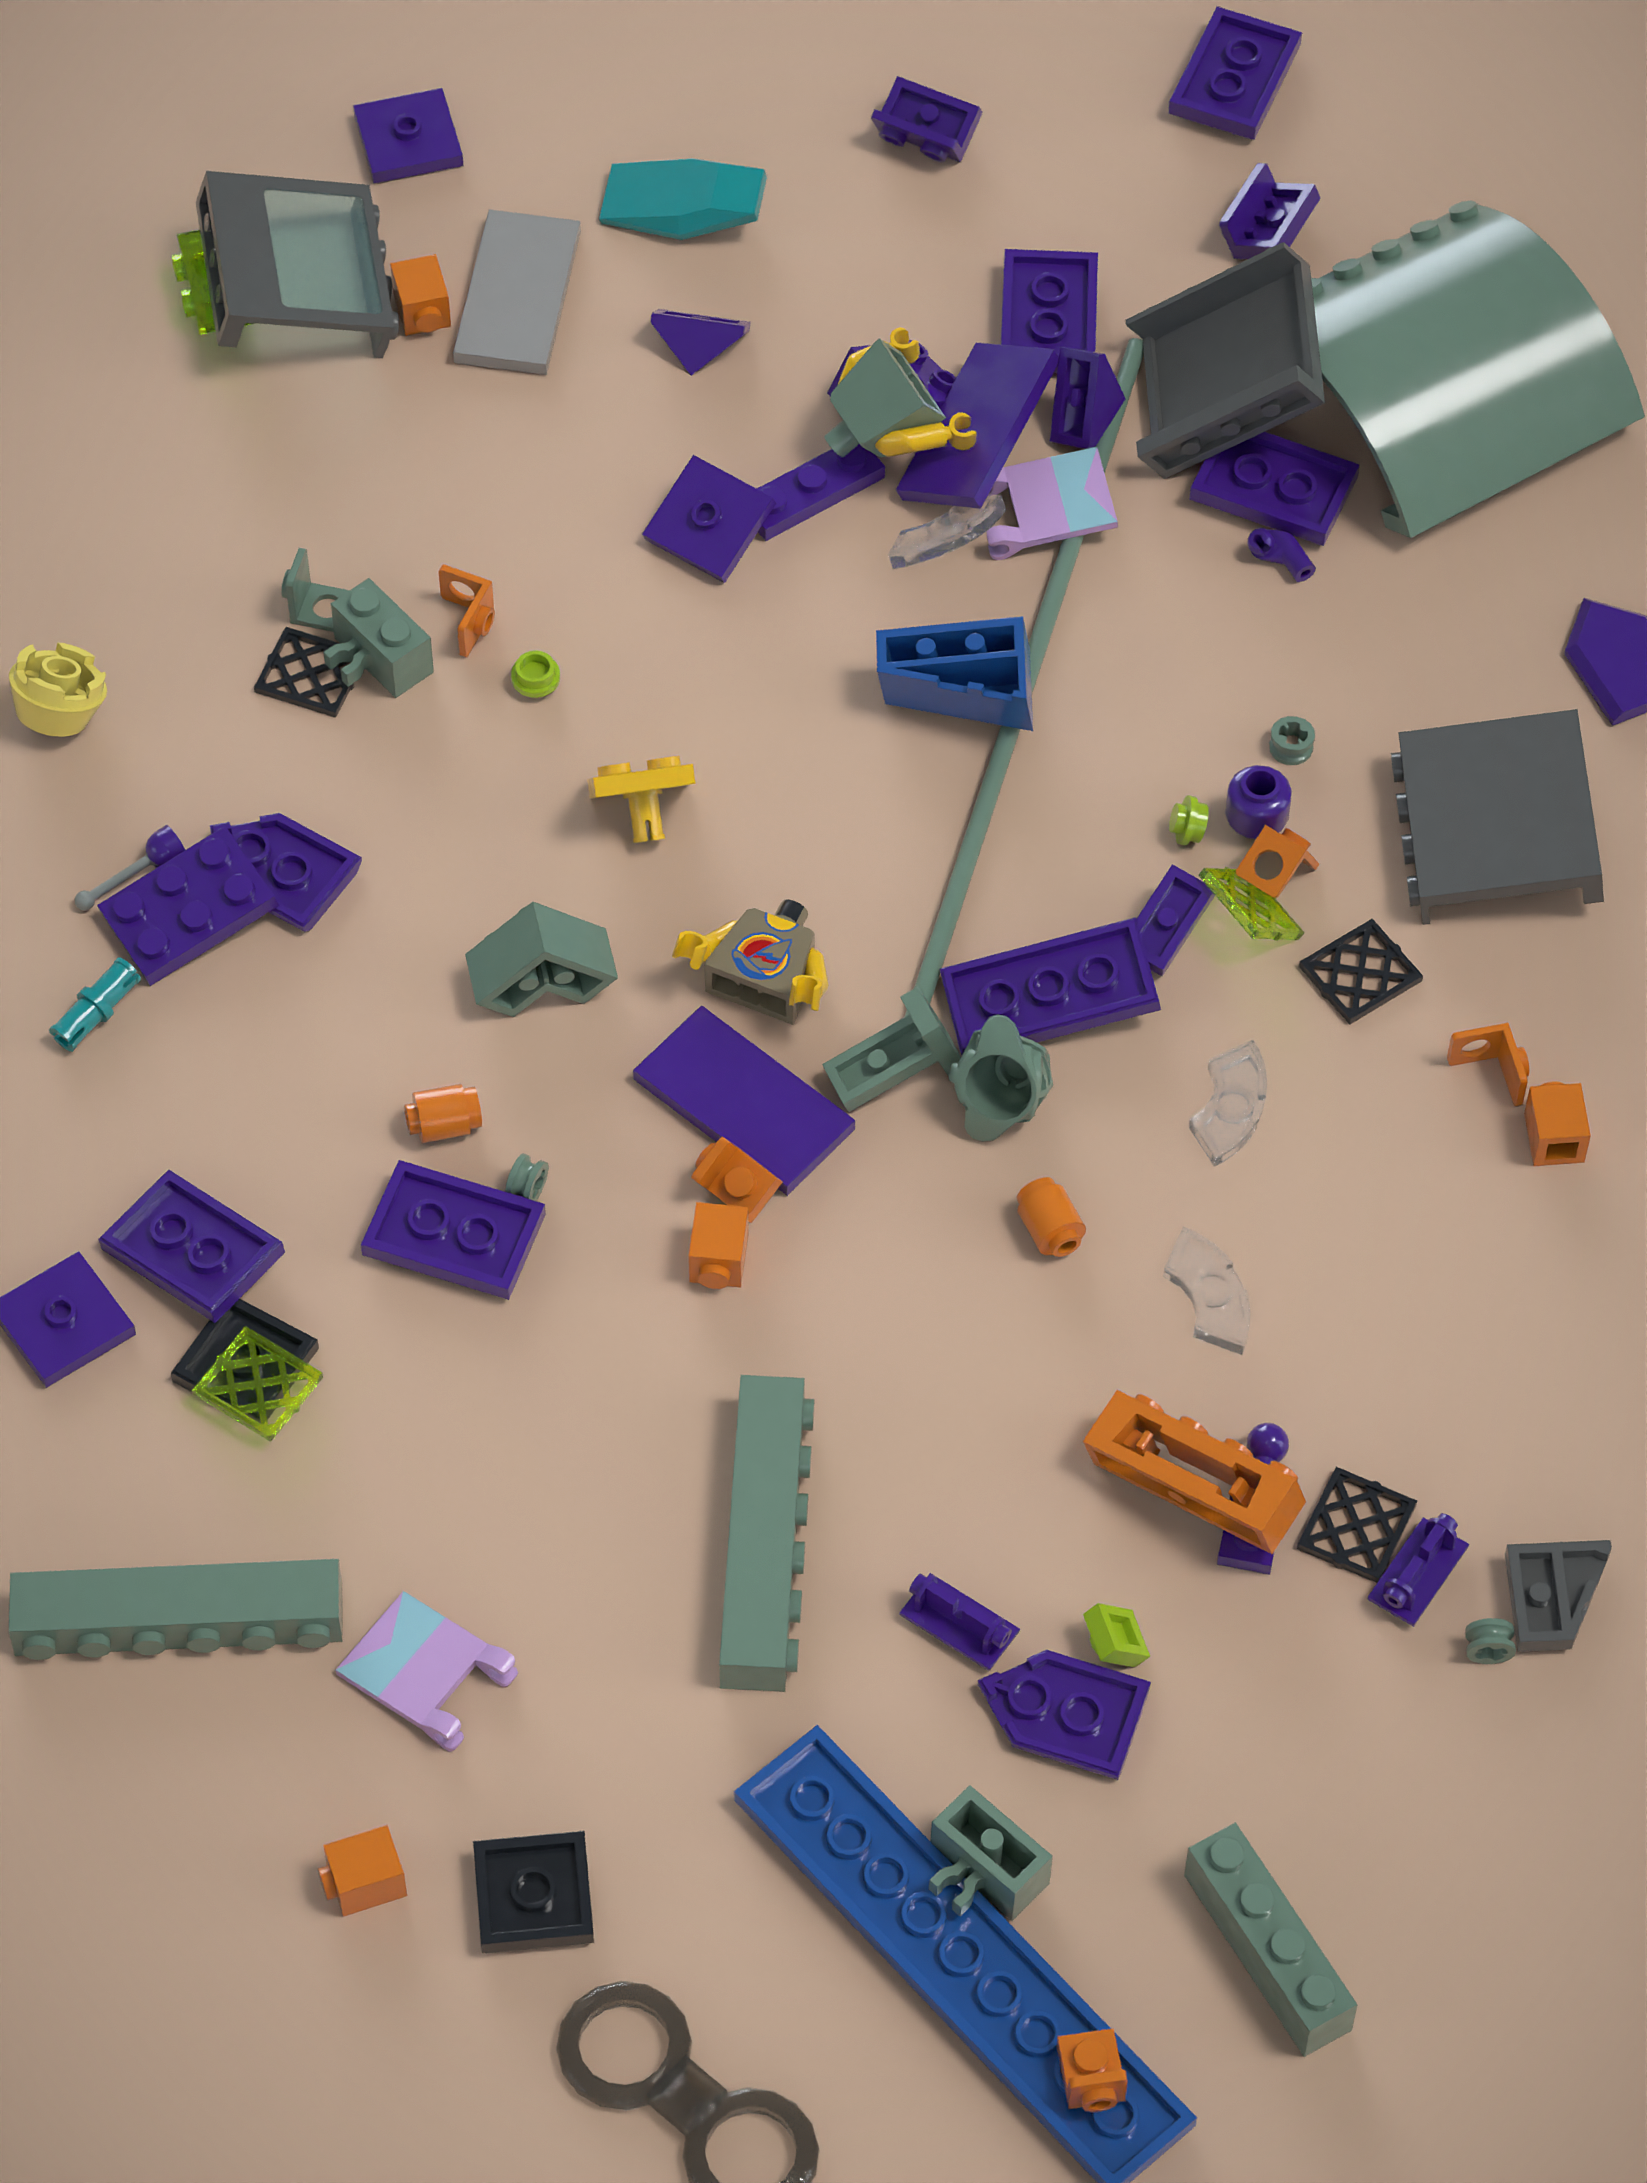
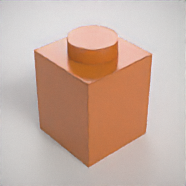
(420, 294)
(1557, 1124)
(718, 1245)
(362, 1871)

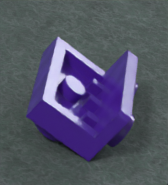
(927, 119)
(1266, 213)

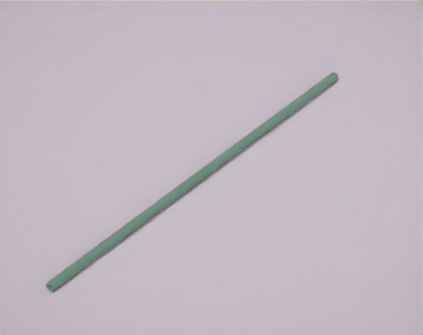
(1008, 736)

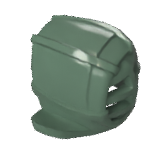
(1000, 1078)

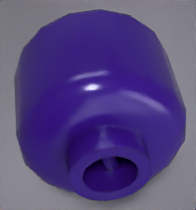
(1257, 799)

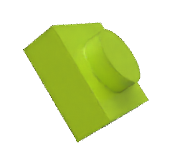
(1116, 1635)

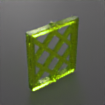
(1247, 917)
(236, 1412)

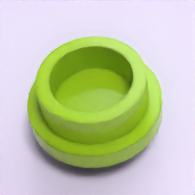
(535, 674)
(1189, 820)

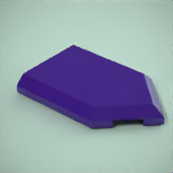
(1611, 658)
(296, 865)
(1068, 1710)

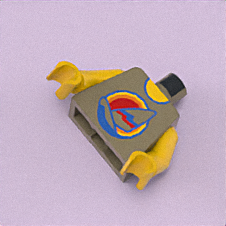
(761, 961)

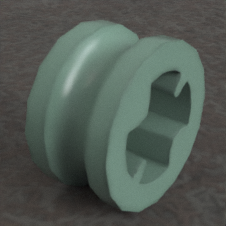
(1292, 753)
(527, 1178)
(1490, 1641)

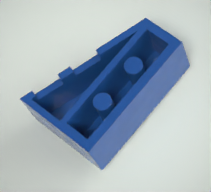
(960, 670)

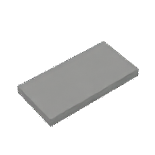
(517, 292)

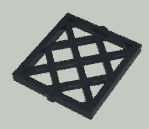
(301, 699)
(1379, 997)
(1341, 1558)

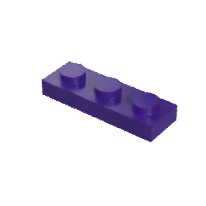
(818, 487)

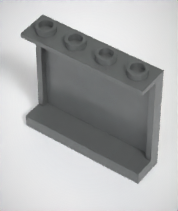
(1229, 359)
(1497, 810)

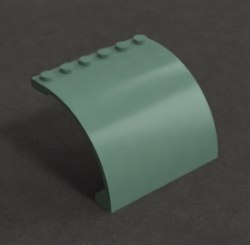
(1468, 361)

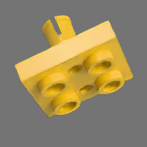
(642, 790)

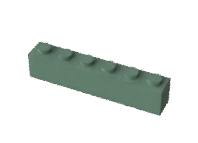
(763, 1534)
(175, 1608)

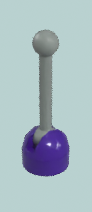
(159, 849)

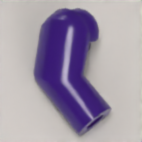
(1283, 549)

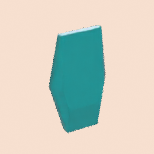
(682, 196)

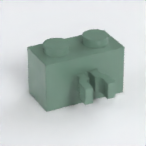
(379, 639)
(990, 1854)

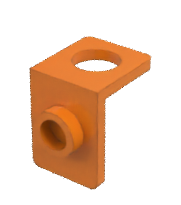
(480, 607)
(1292, 851)
(1499, 1044)

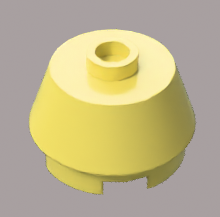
(56, 689)

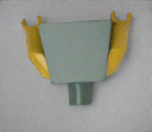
(889, 406)

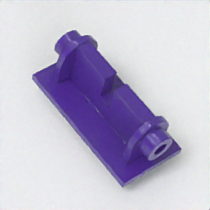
(1419, 1569)
(958, 1620)

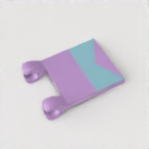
(1052, 501)
(417, 1661)

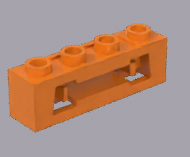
(1263, 1494)

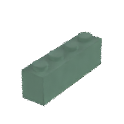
(1270, 1939)

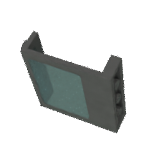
(294, 256)

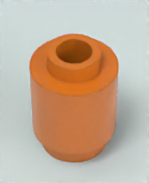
(443, 1113)
(1050, 1217)

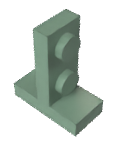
(892, 1054)

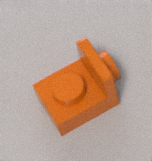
(735, 1177)
(1092, 2070)

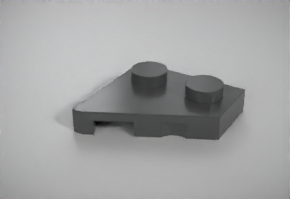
(1552, 1590)

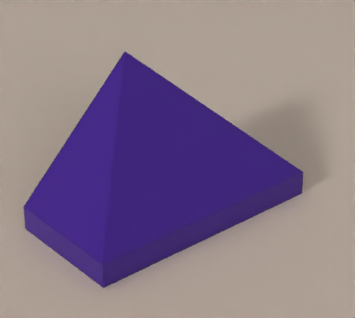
(697, 337)
(1084, 398)

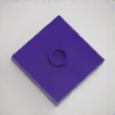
(408, 135)
(709, 518)
(63, 1319)

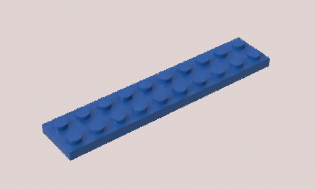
(965, 1966)

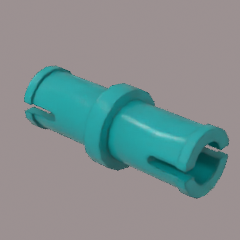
(95, 1004)

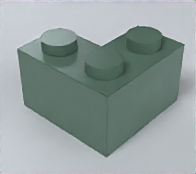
(540, 954)

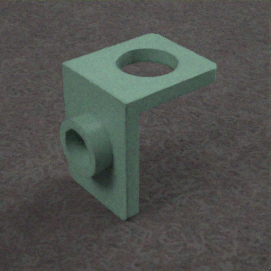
(304, 595)

